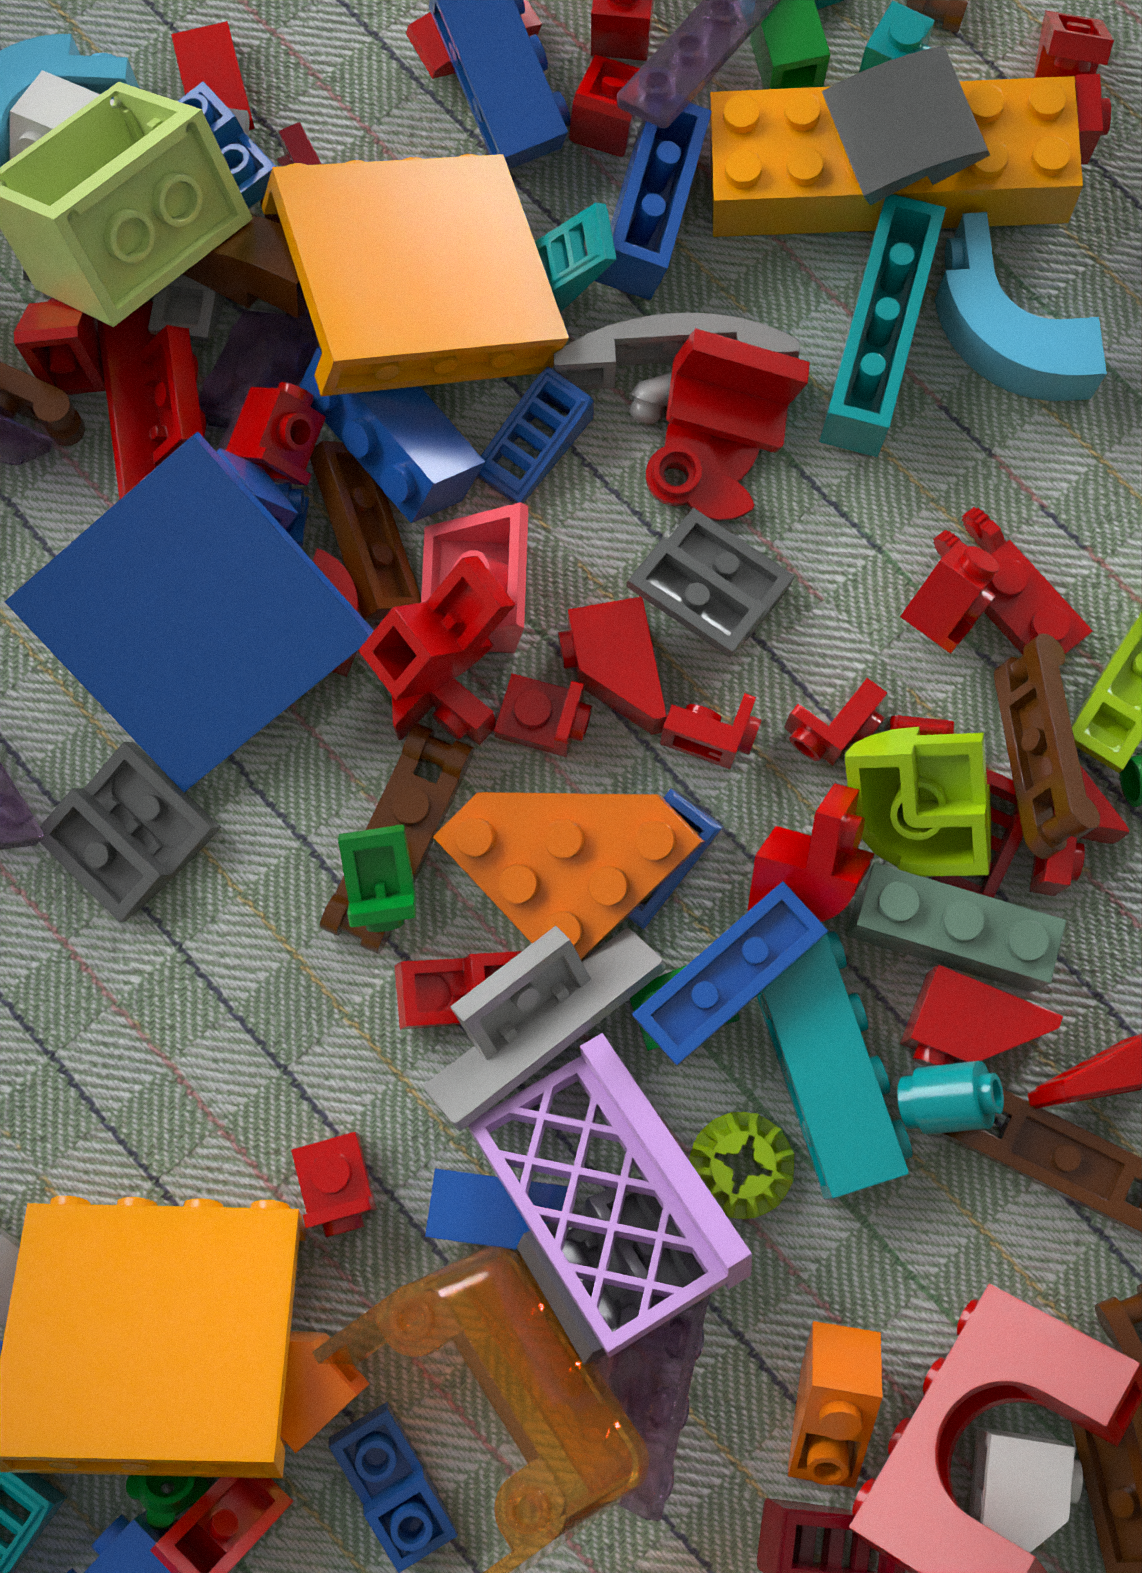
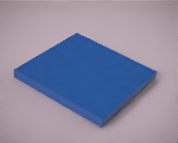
(190, 613)

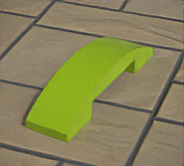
(1111, 715)

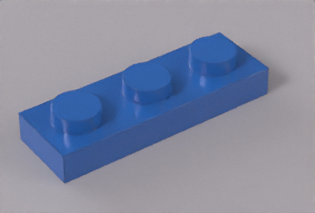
(729, 973)

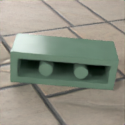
(956, 928)

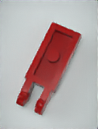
(1024, 598)

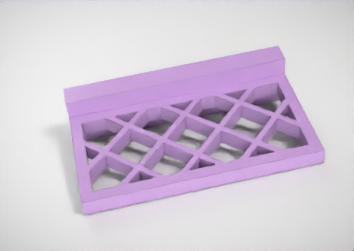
(666, 1176)

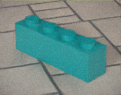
(882, 325)
(830, 1074)

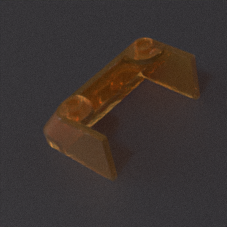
(555, 1408)

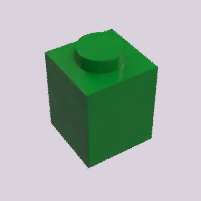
(791, 46)

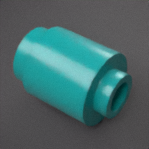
(950, 1098)

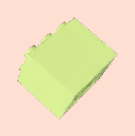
(119, 202)

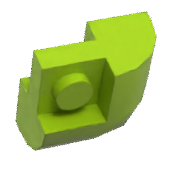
(924, 800)

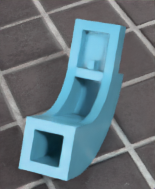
(59, 57)
(1004, 342)

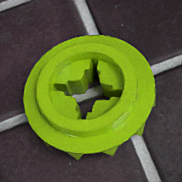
(770, 1150)

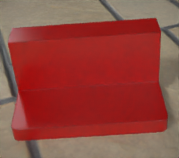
(734, 390)

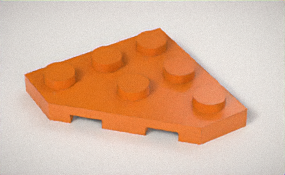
(568, 857)

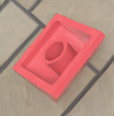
(500, 543)

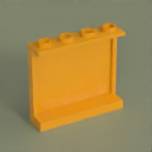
(416, 271)
(149, 1339)

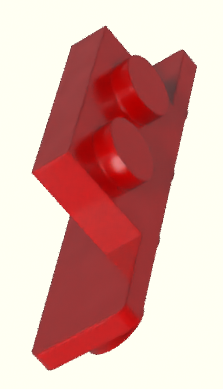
(148, 393)

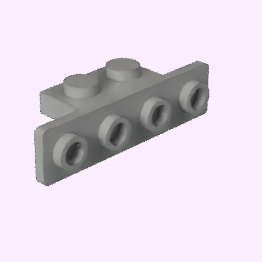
(534, 1013)

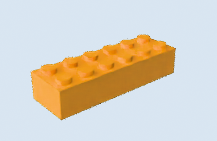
(788, 173)

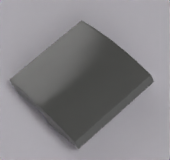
(905, 123)
(711, 582)
(127, 831)
(628, 1258)

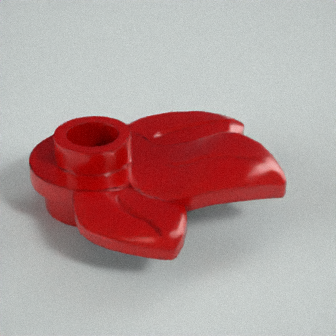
(711, 471)

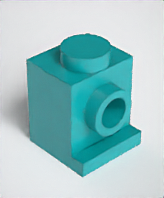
(897, 35)

